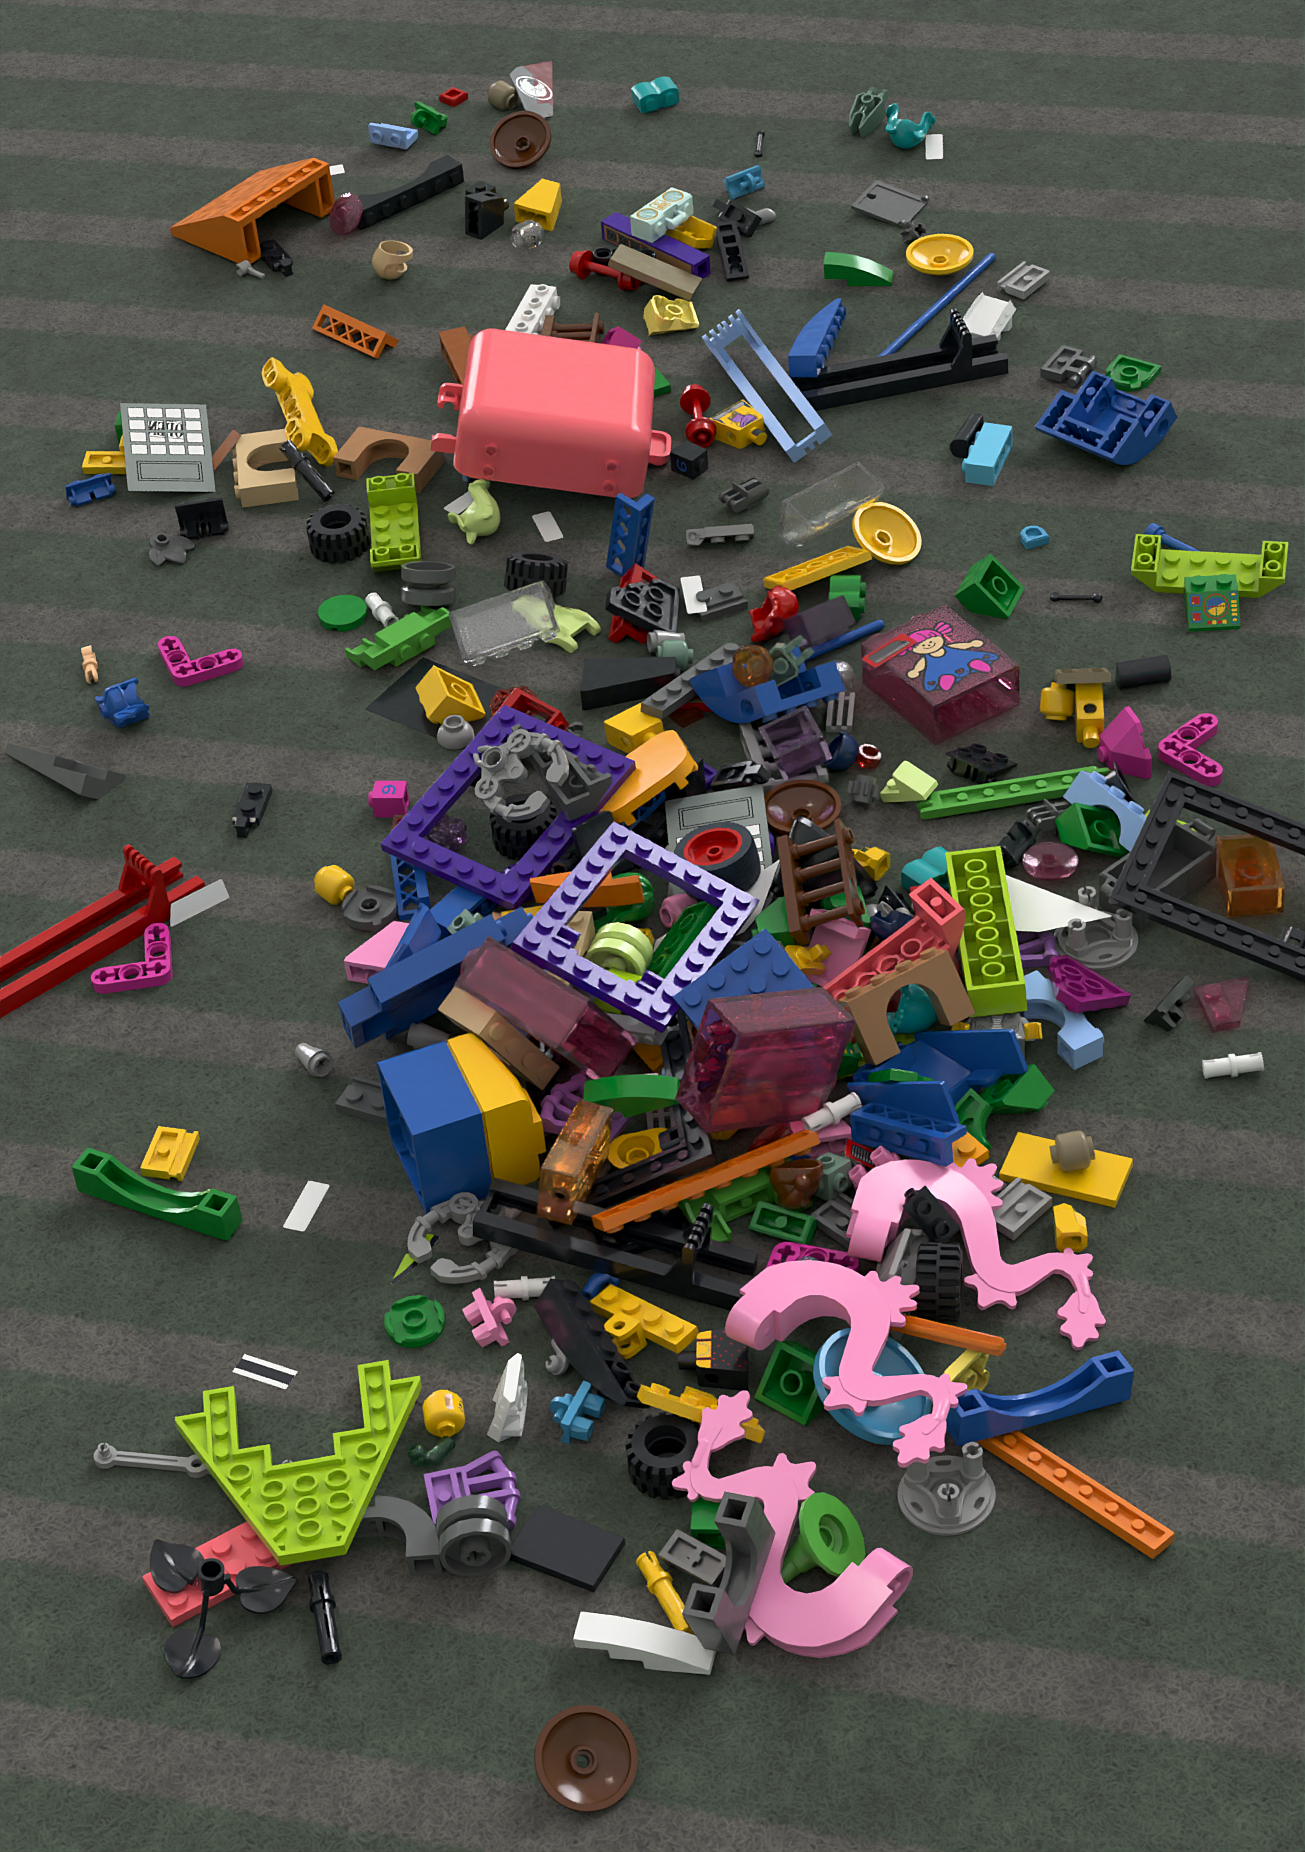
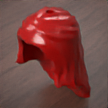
(767, 620)

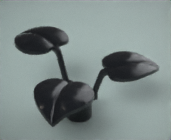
(178, 1565)

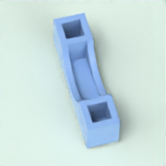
(1092, 791)
(1077, 1040)

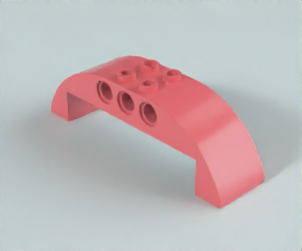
(937, 925)

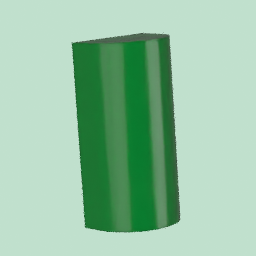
(783, 1224)

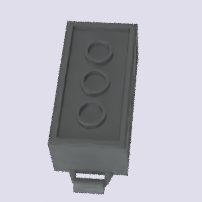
(1181, 870)

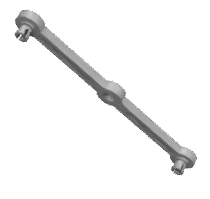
(107, 1457)

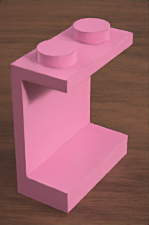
(844, 942)

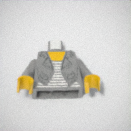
(1023, 1029)

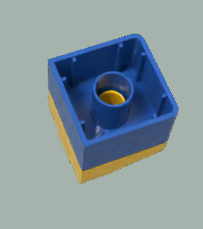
(459, 1120)

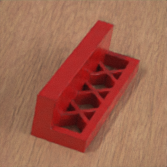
(620, 626)

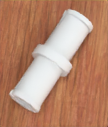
(380, 609)
(1233, 1065)
(832, 1112)
(520, 1288)

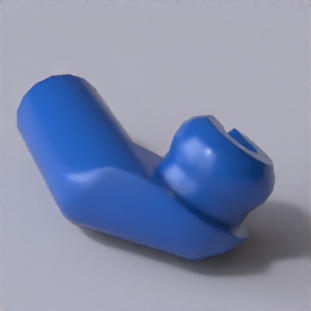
(596, 1282)

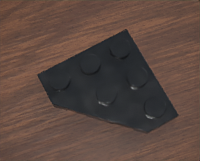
(646, 605)

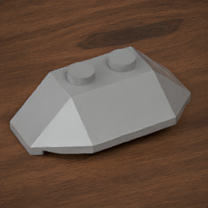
(901, 1262)

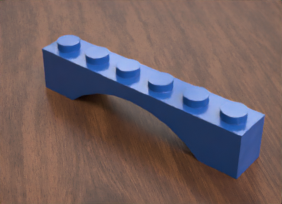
(1095, 1384)

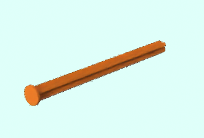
(952, 1335)

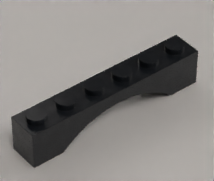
(437, 178)

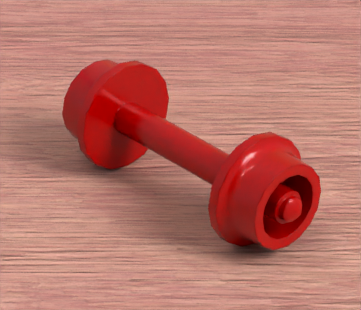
(583, 264)
(695, 401)

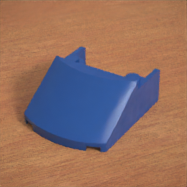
(952, 1060)

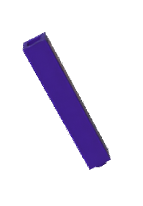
(617, 231)

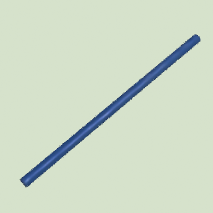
(939, 305)

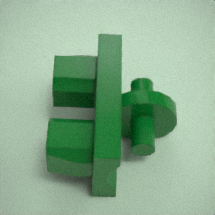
(428, 118)

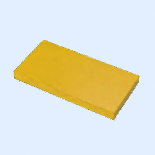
(818, 568)
(1032, 1163)

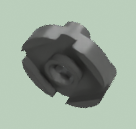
(358, 912)

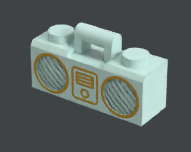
(661, 214)

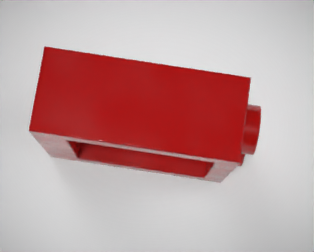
(523, 702)

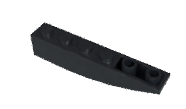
(586, 1342)

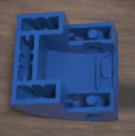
(1108, 420)
(745, 704)

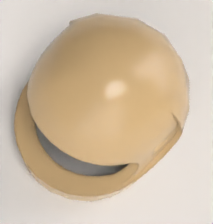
(387, 263)

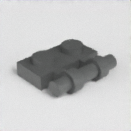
(1063, 365)

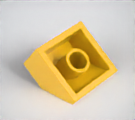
(448, 695)

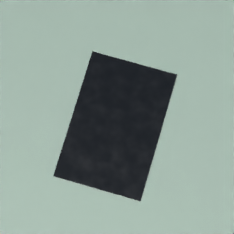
(403, 706)

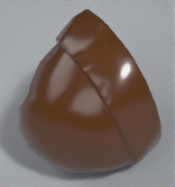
(796, 1182)

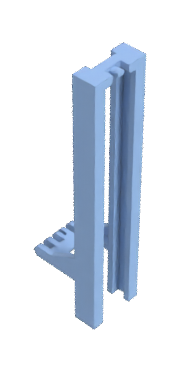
(742, 327)

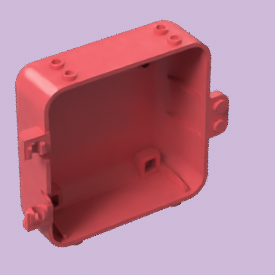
(554, 414)

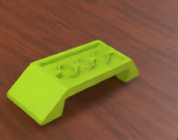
(393, 521)
(1166, 569)

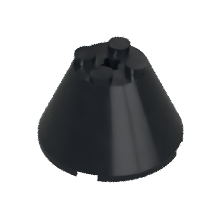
(807, 831)

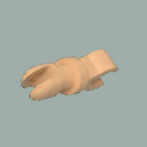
(89, 664)

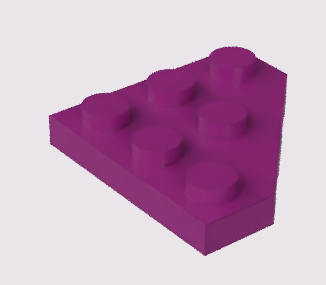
(1083, 988)

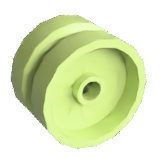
(621, 948)

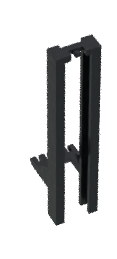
(953, 351)
(678, 1279)

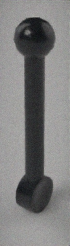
(758, 153)
(1055, 596)

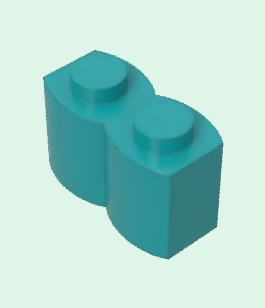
(653, 95)
(929, 866)

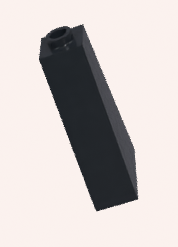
(624, 679)

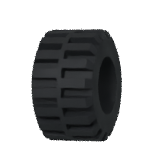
(337, 533)
(532, 567)
(519, 835)
(939, 1281)
(655, 1437)

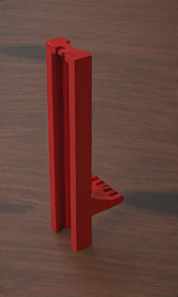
(138, 881)

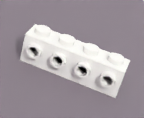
(531, 312)

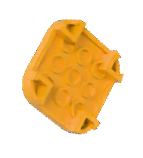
(658, 765)

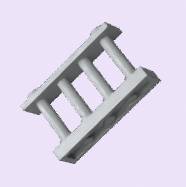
(751, 738)

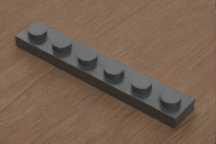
(680, 689)

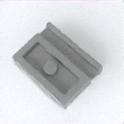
(1023, 280)
(1020, 1208)

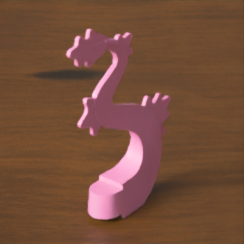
(970, 1202)
(808, 1289)
(805, 1624)

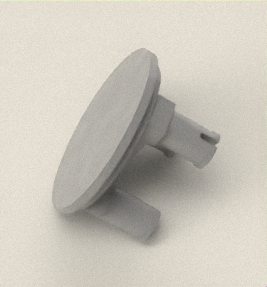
(1100, 942)
(948, 1493)

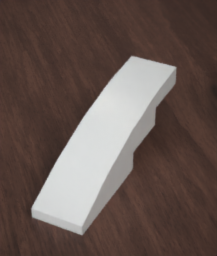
(643, 1641)

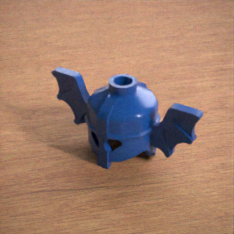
(122, 704)

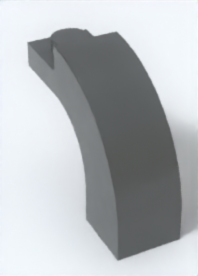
(409, 1525)

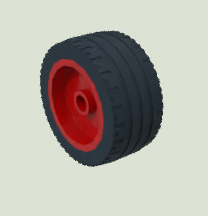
(724, 851)

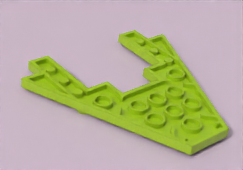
(312, 1504)

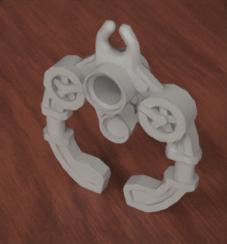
(504, 765)
(462, 1210)

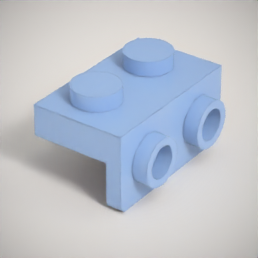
(392, 135)

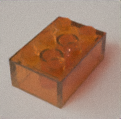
(1249, 875)

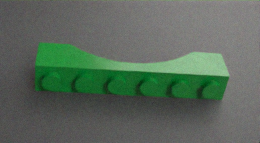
(109, 1180)

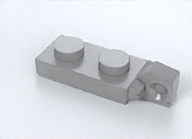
(718, 534)

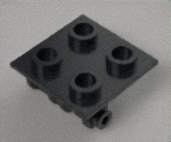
(200, 515)
(978, 763)

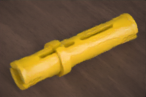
(661, 1586)

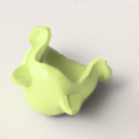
(481, 516)

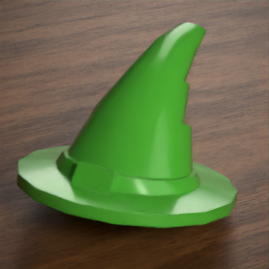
(826, 1538)

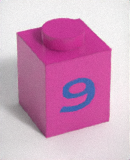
(389, 798)

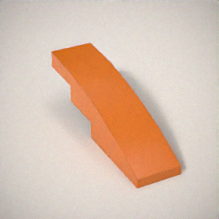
(609, 893)

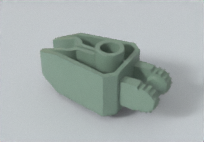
(868, 111)
(785, 663)

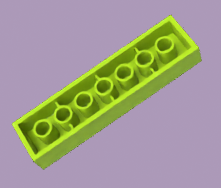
(989, 937)

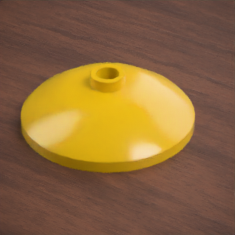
(939, 254)
(886, 533)

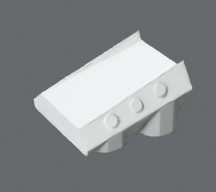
(989, 316)
(510, 1402)

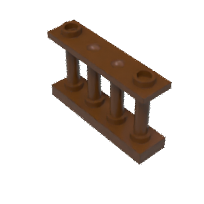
(582, 332)
(794, 876)

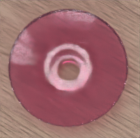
(345, 214)
(1050, 861)

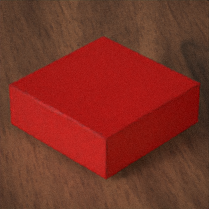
(453, 97)

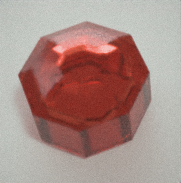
(868, 756)

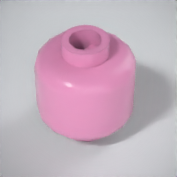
(673, 907)

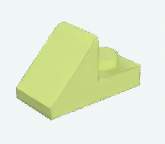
(908, 785)

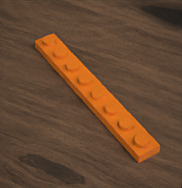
(696, 1184)
(1081, 1492)

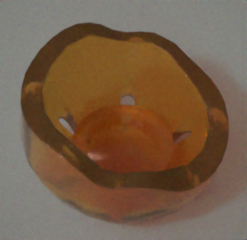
(758, 666)

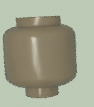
(502, 95)
(1072, 1151)

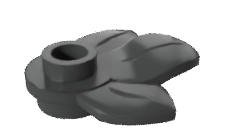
(169, 548)

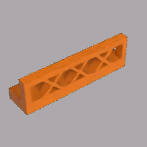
(338, 319)

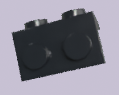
(589, 832)

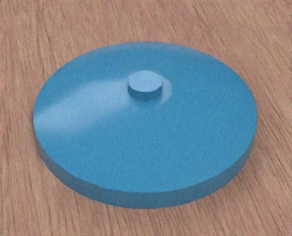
(881, 1422)

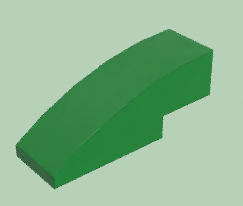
(856, 270)
(632, 1093)

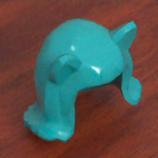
(904, 132)
(913, 1013)

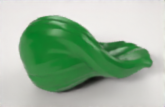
(633, 912)

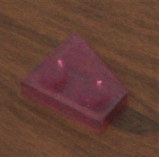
(1223, 1003)

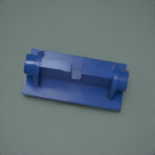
(99, 485)

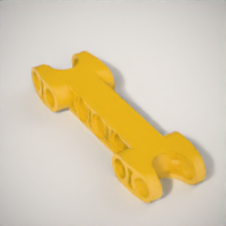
(303, 425)

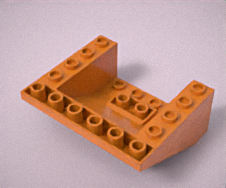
(229, 223)

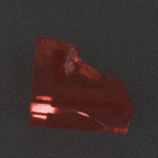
(685, 717)

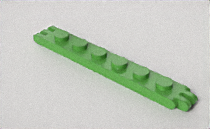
(1000, 793)

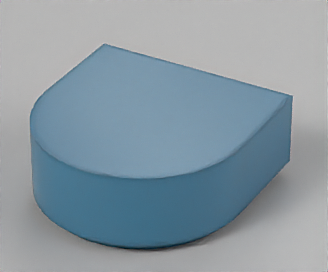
(1034, 536)

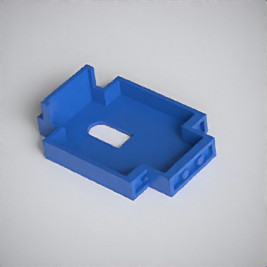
(420, 982)

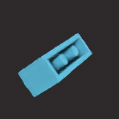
(987, 454)

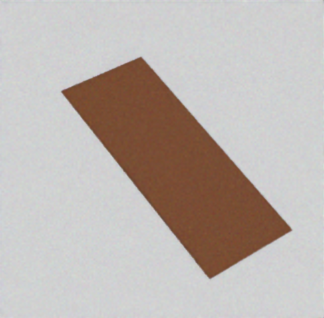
(224, 449)

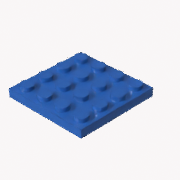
(750, 969)

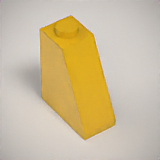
(540, 204)

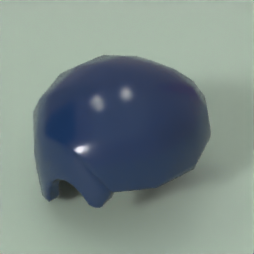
(843, 752)
(886, 926)

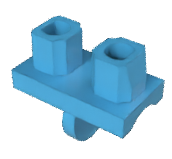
(744, 182)
(571, 1410)

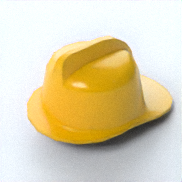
(634, 1147)

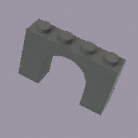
(722, 1612)

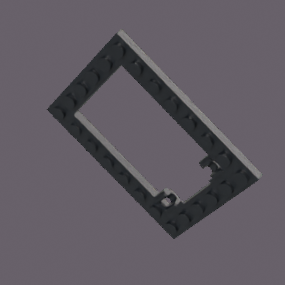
(1134, 895)
(682, 1146)

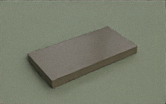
(654, 272)
(1082, 675)

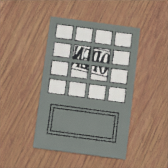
(167, 447)
(737, 805)

